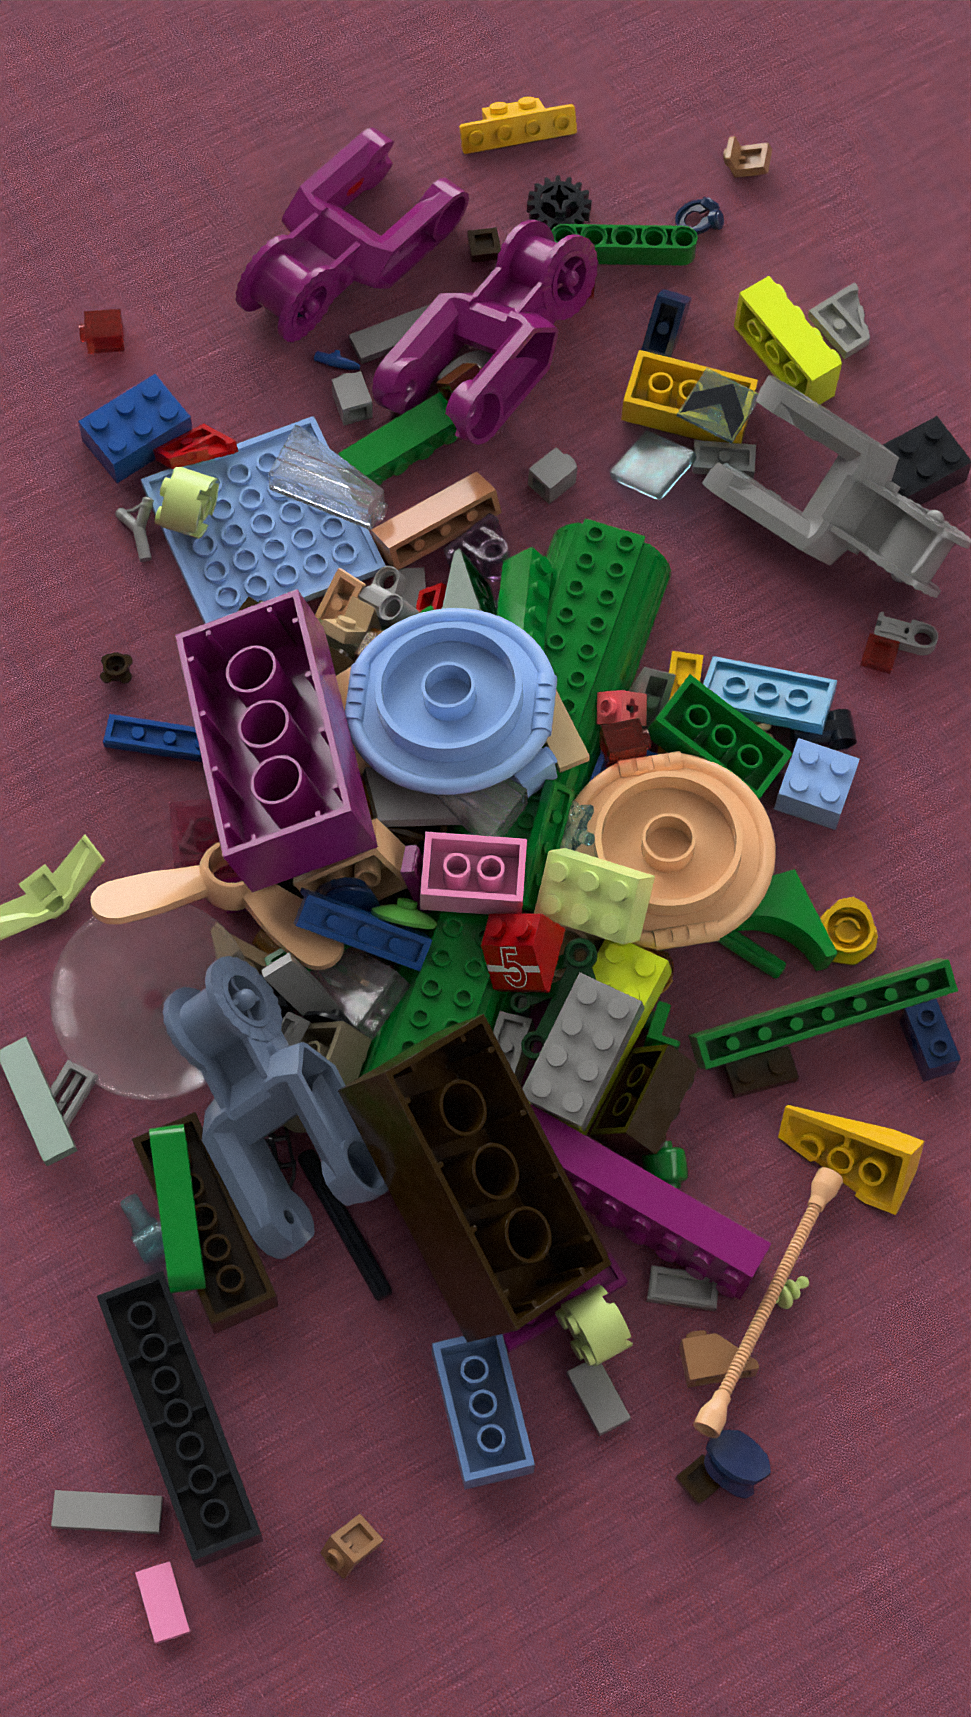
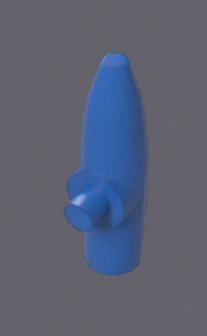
(336, 360)

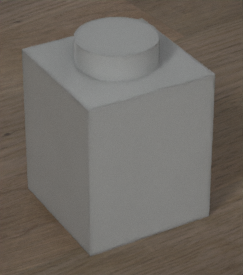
(352, 398)
(552, 475)

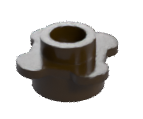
(114, 660)

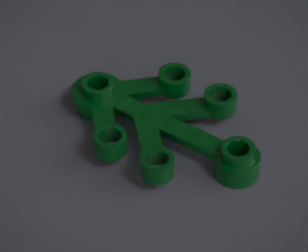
(558, 992)

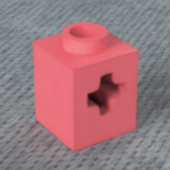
(613, 707)

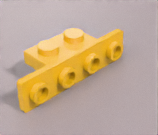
(517, 124)

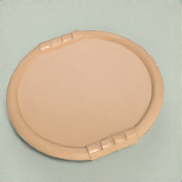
(693, 832)

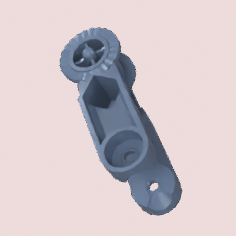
(257, 1087)

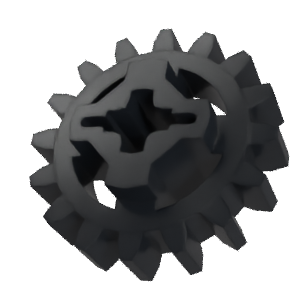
(573, 203)

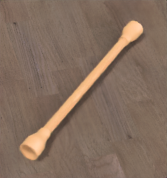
(714, 1413)

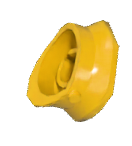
(850, 930)

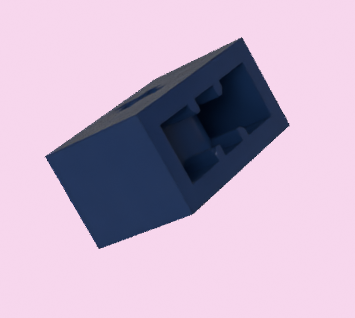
(929, 1040)

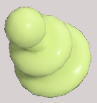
(791, 1291)

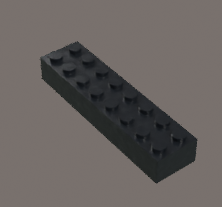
(180, 1419)

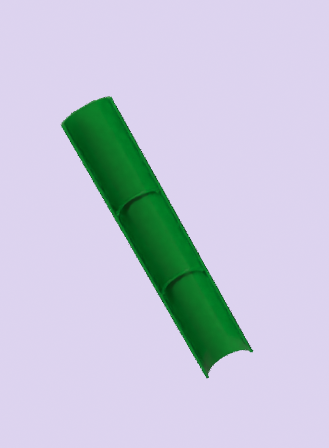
(596, 632)

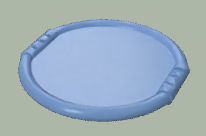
(450, 701)

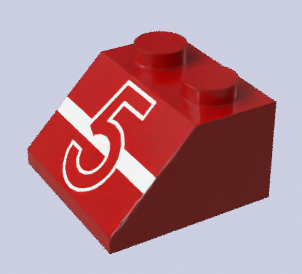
(521, 951)

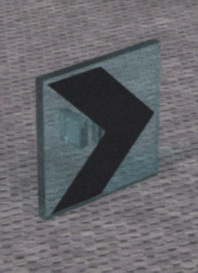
(718, 405)

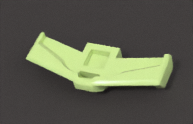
(50, 893)

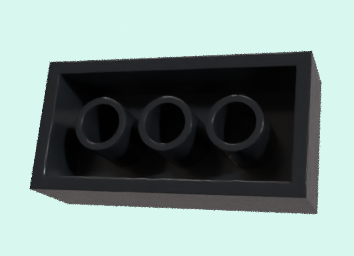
(928, 461)

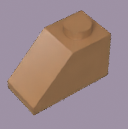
(708, 1358)

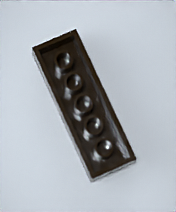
(232, 1268)

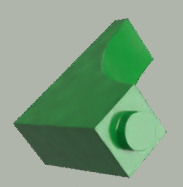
(791, 916)

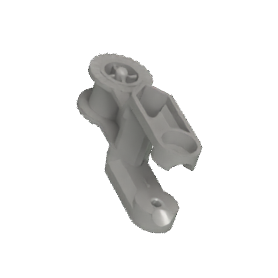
(853, 504)

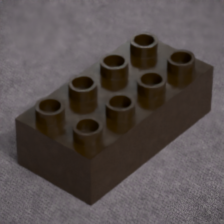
(475, 1179)

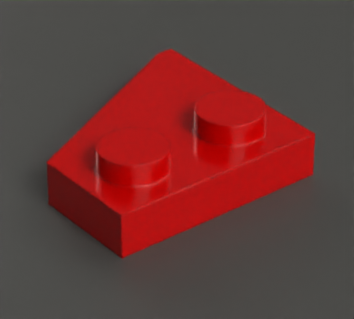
(194, 447)

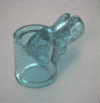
(146, 1230)

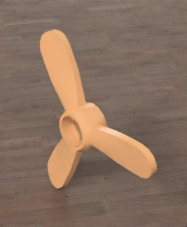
(165, 890)

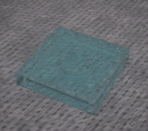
(653, 465)

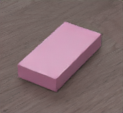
(162, 1602)

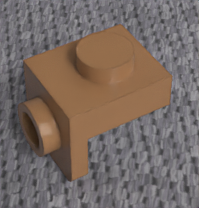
(747, 159)

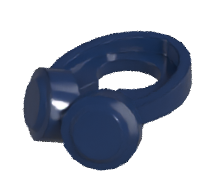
(714, 219)

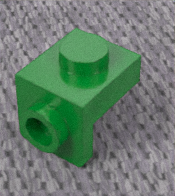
(655, 1026)

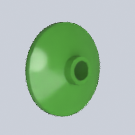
(404, 914)

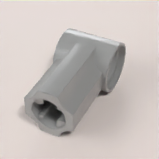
(389, 606)

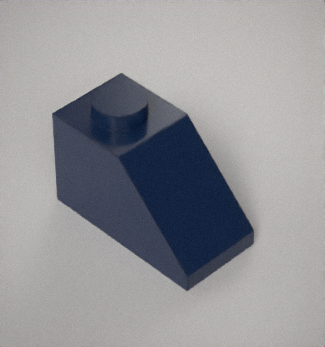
(666, 323)

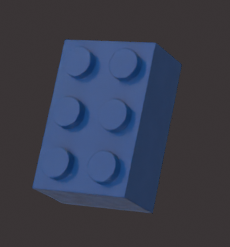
(132, 426)

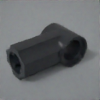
(837, 733)

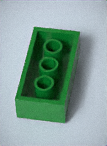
(710, 728)

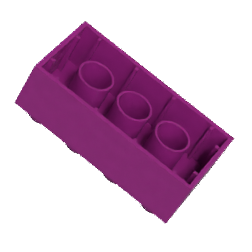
(275, 742)

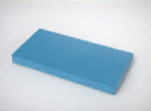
(772, 694)

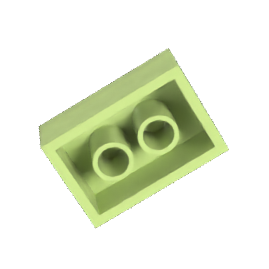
(594, 895)

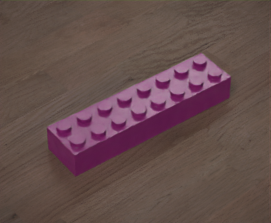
(656, 1212)

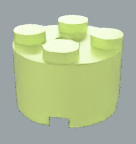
(187, 502)
(595, 1326)

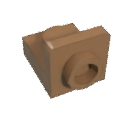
(350, 1545)

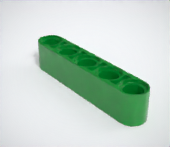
(637, 243)
(177, 1208)

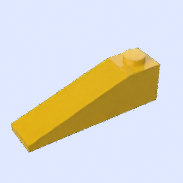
(869, 1157)

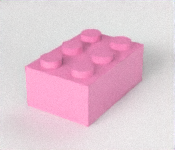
(473, 873)

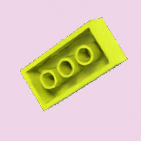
(787, 341)

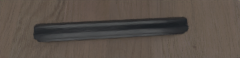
(345, 1227)

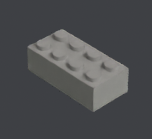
(582, 1051)

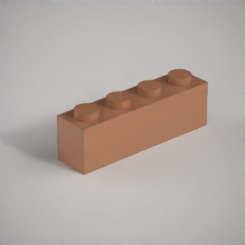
(435, 521)

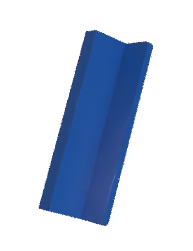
(362, 930)

